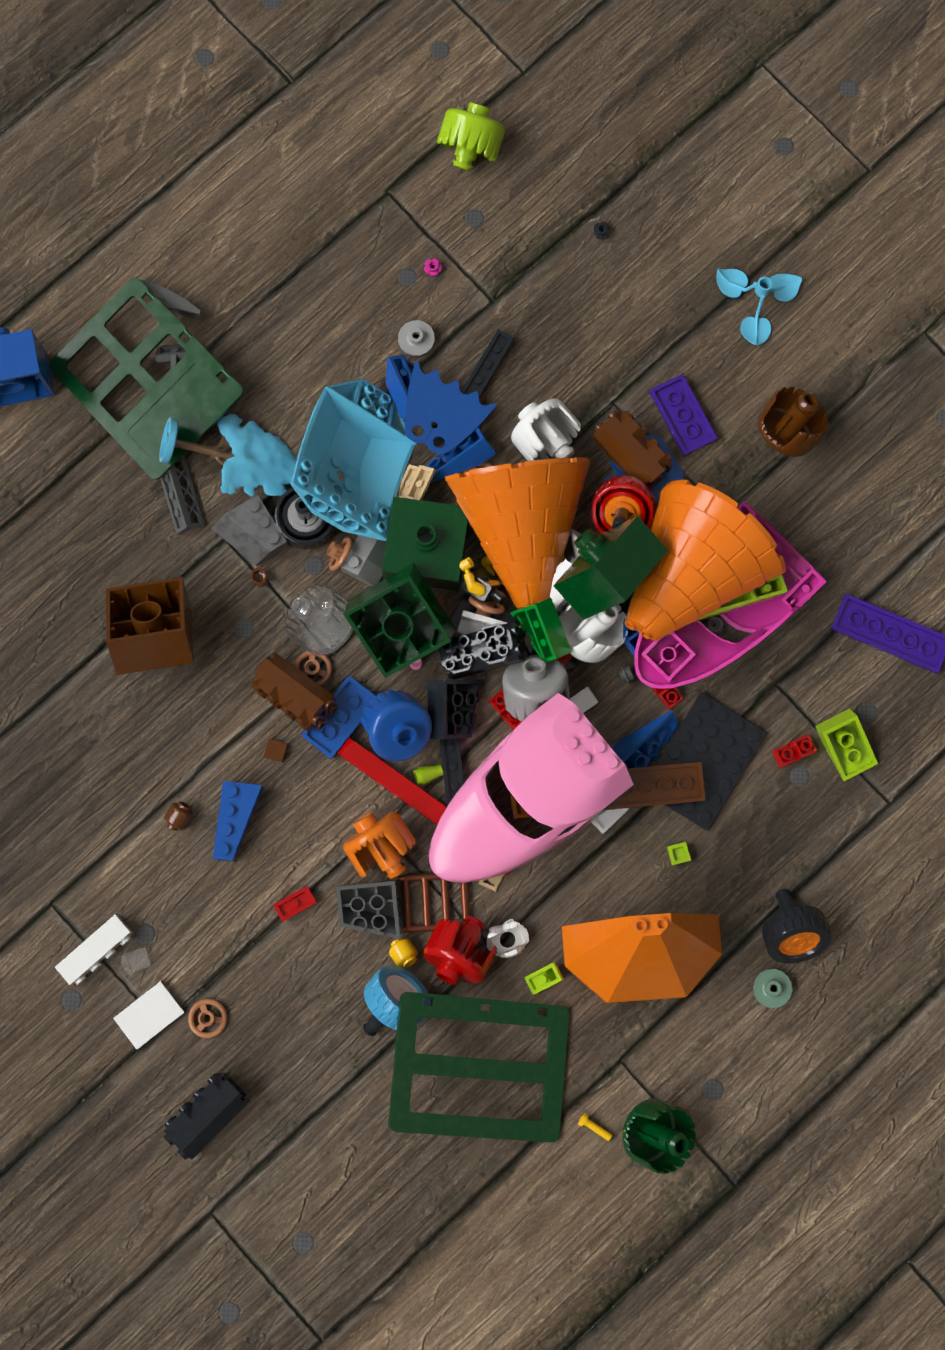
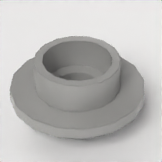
(417, 346)

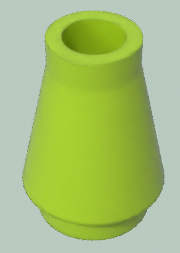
(427, 773)

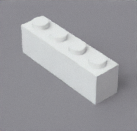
(94, 950)

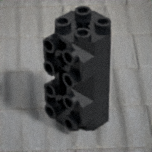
(484, 650)
(205, 1116)

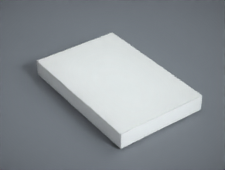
(149, 1015)

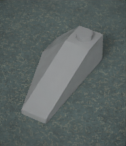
(365, 560)

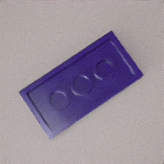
(683, 415)

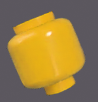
(403, 953)

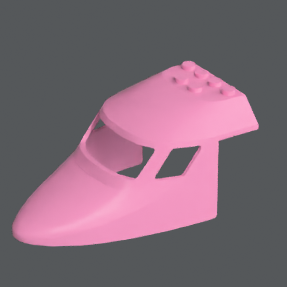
(558, 775)

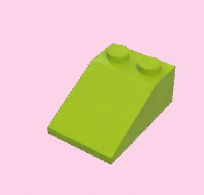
(847, 744)

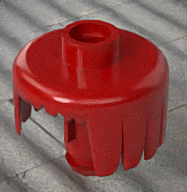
(452, 952)

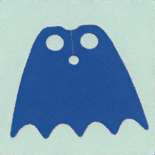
(444, 404)

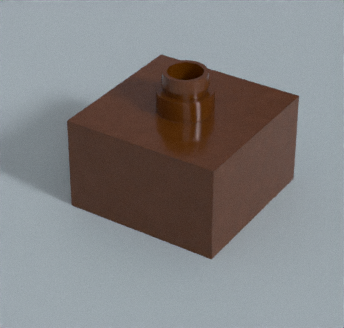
(149, 626)

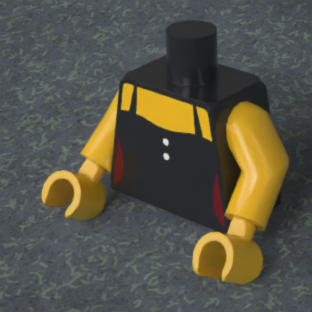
(481, 581)

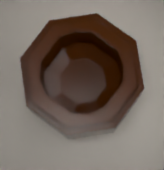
(259, 577)

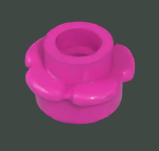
(433, 271)

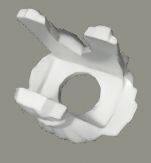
(521, 937)

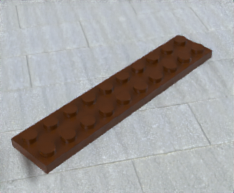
(652, 787)

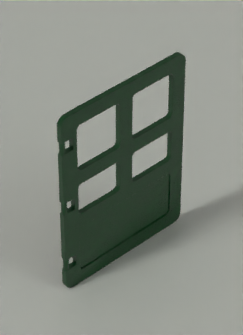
(187, 392)

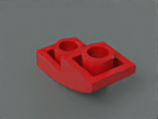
(668, 696)
(499, 705)
(794, 751)

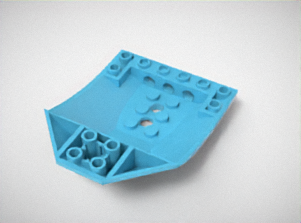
(365, 440)

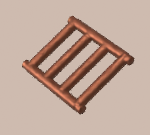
(425, 878)

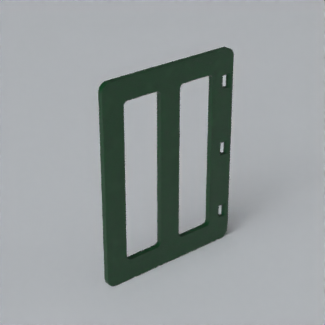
(409, 1062)

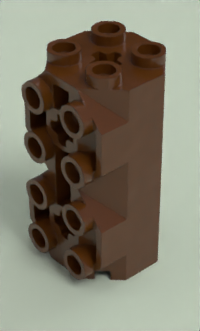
(631, 450)
(293, 693)

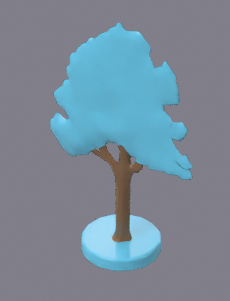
(254, 460)

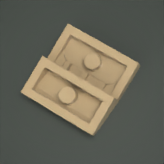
(415, 482)

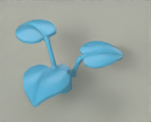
(734, 281)

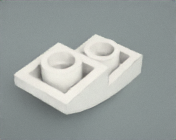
(584, 699)

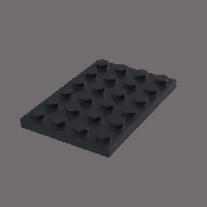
(724, 748)

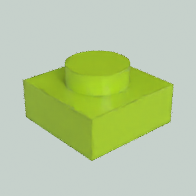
(678, 853)

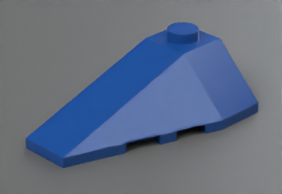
(466, 455)
(644, 744)

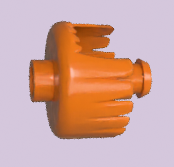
(379, 840)

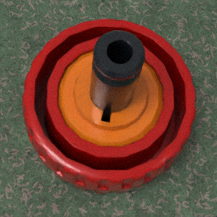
(621, 500)

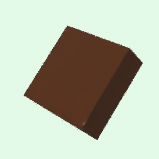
(275, 750)

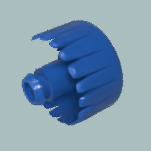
(396, 725)

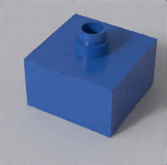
(23, 368)

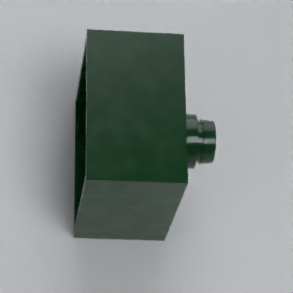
(429, 536)
(609, 567)
(399, 620)

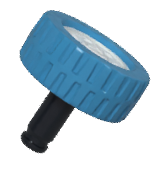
(383, 996)

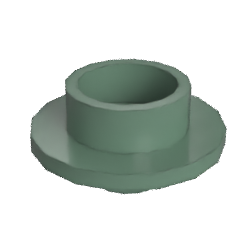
(762, 990)

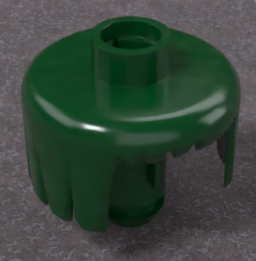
(658, 1135)

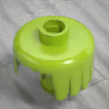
(474, 134)

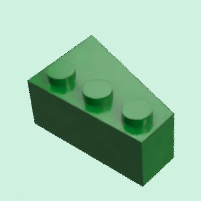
(544, 629)

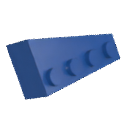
(234, 817)

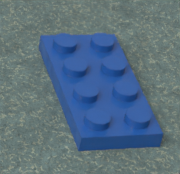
(351, 701)

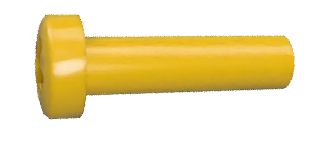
(594, 1127)

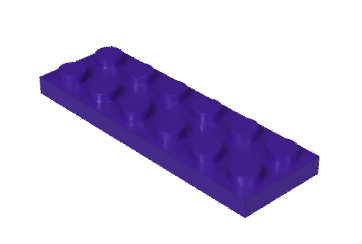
(890, 633)

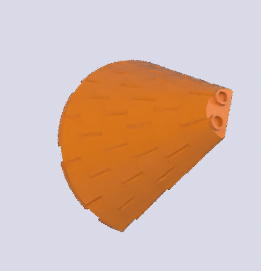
(523, 519)
(709, 559)

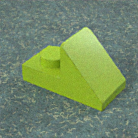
(544, 978)

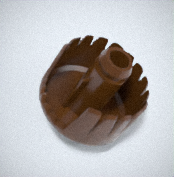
(792, 422)

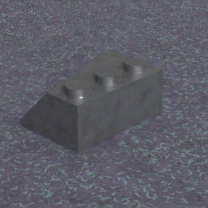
(251, 531)

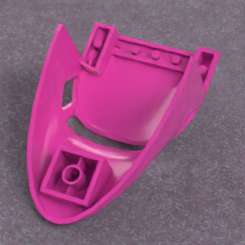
(698, 652)

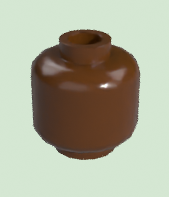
(179, 816)

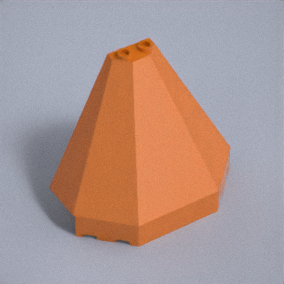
(643, 954)

